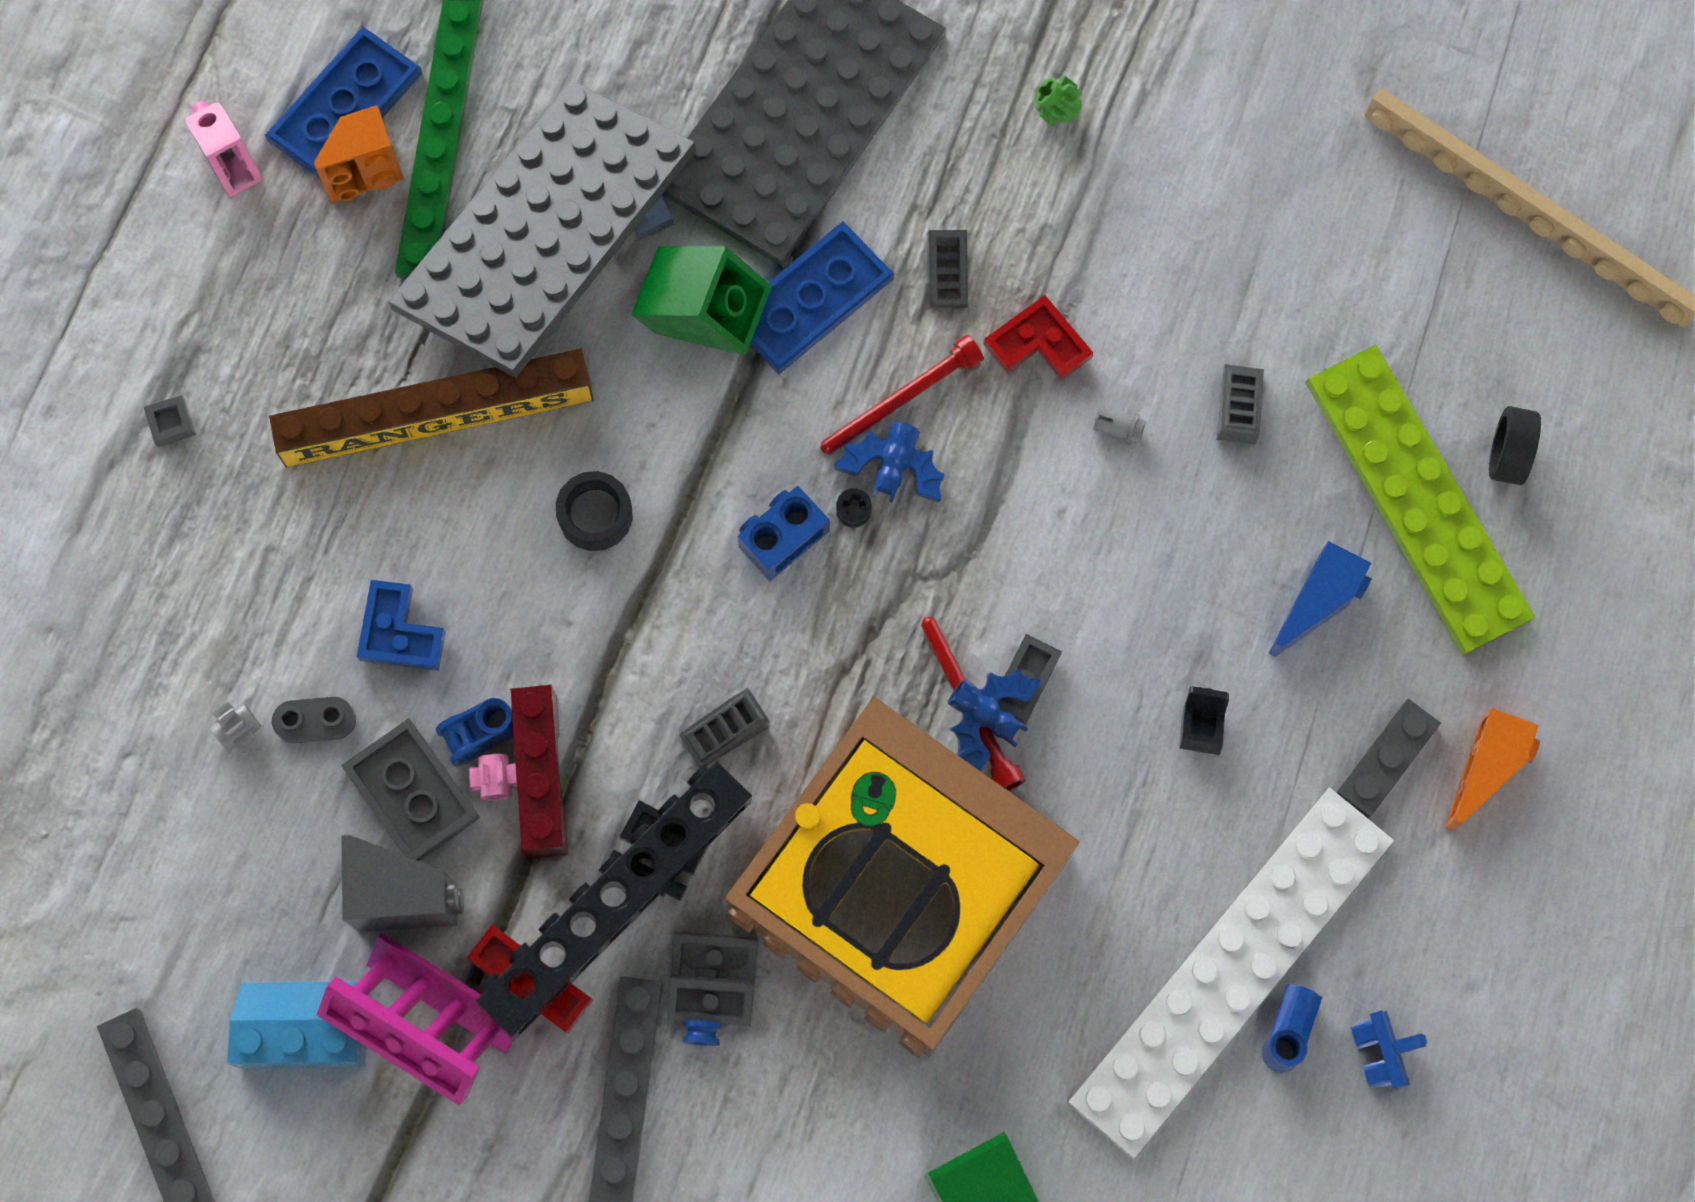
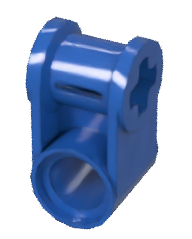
(474, 730)

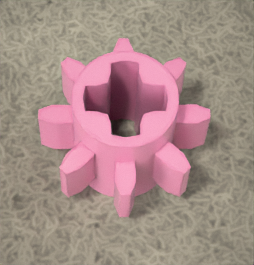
(493, 777)

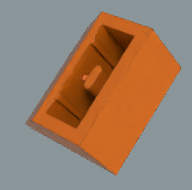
(358, 156)

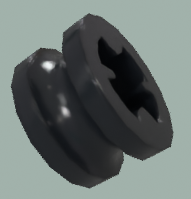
(845, 500)

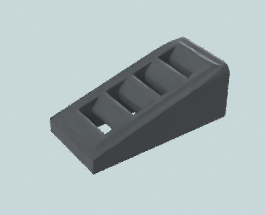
(947, 237)
(1236, 431)
(745, 733)

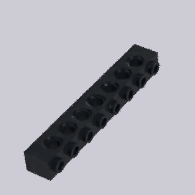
(516, 1014)

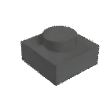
(169, 421)

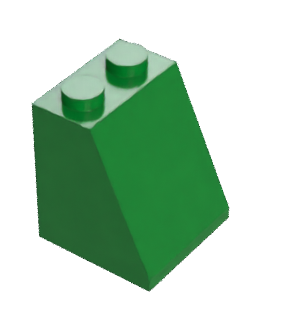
(702, 297)
(982, 1175)

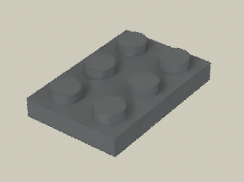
(410, 791)

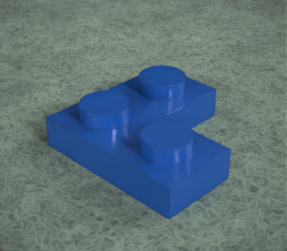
(388, 636)

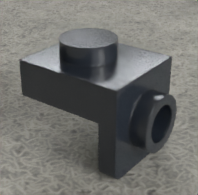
(1203, 720)

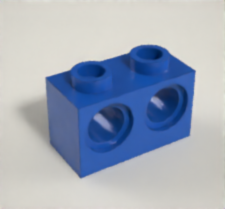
(790, 538)

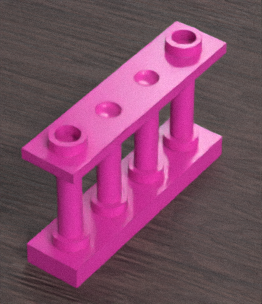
(399, 1040)

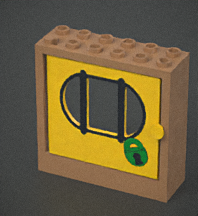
(898, 807)

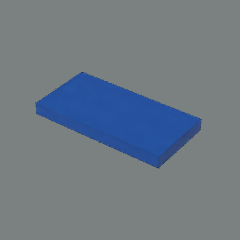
(357, 78)
(817, 296)

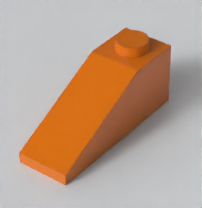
(1497, 753)

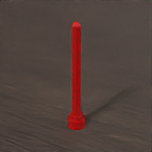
(964, 354)
(1002, 770)

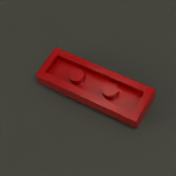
(492, 957)

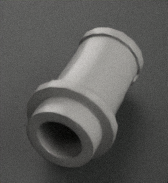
(1120, 425)

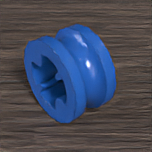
(701, 1033)

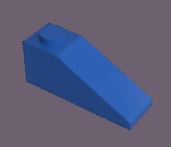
(1326, 592)

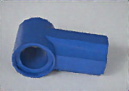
(1293, 1025)

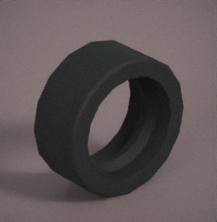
(1515, 445)
(594, 481)

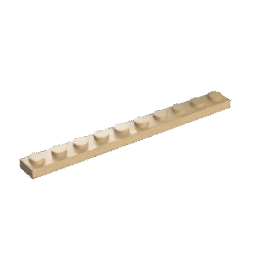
(1532, 207)

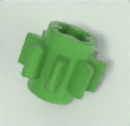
(1058, 100)

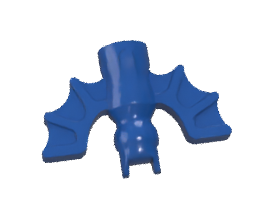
(896, 456)
(982, 709)

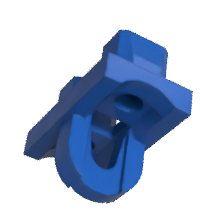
(1380, 1031)

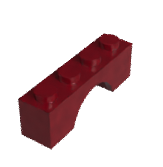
(537, 772)

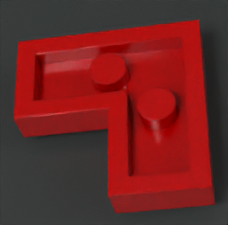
(1040, 330)

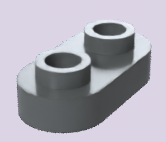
(312, 720)

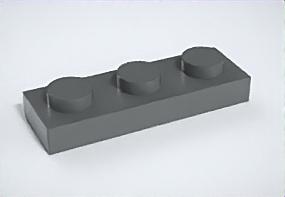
(1388, 758)

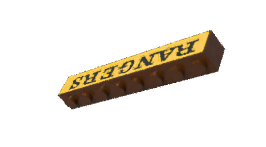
(429, 409)

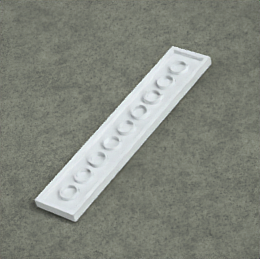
(1230, 973)

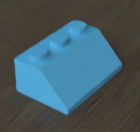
(280, 1029)

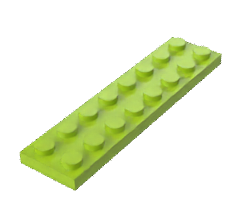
(1419, 500)

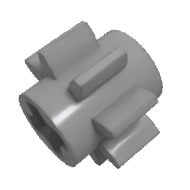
(235, 727)

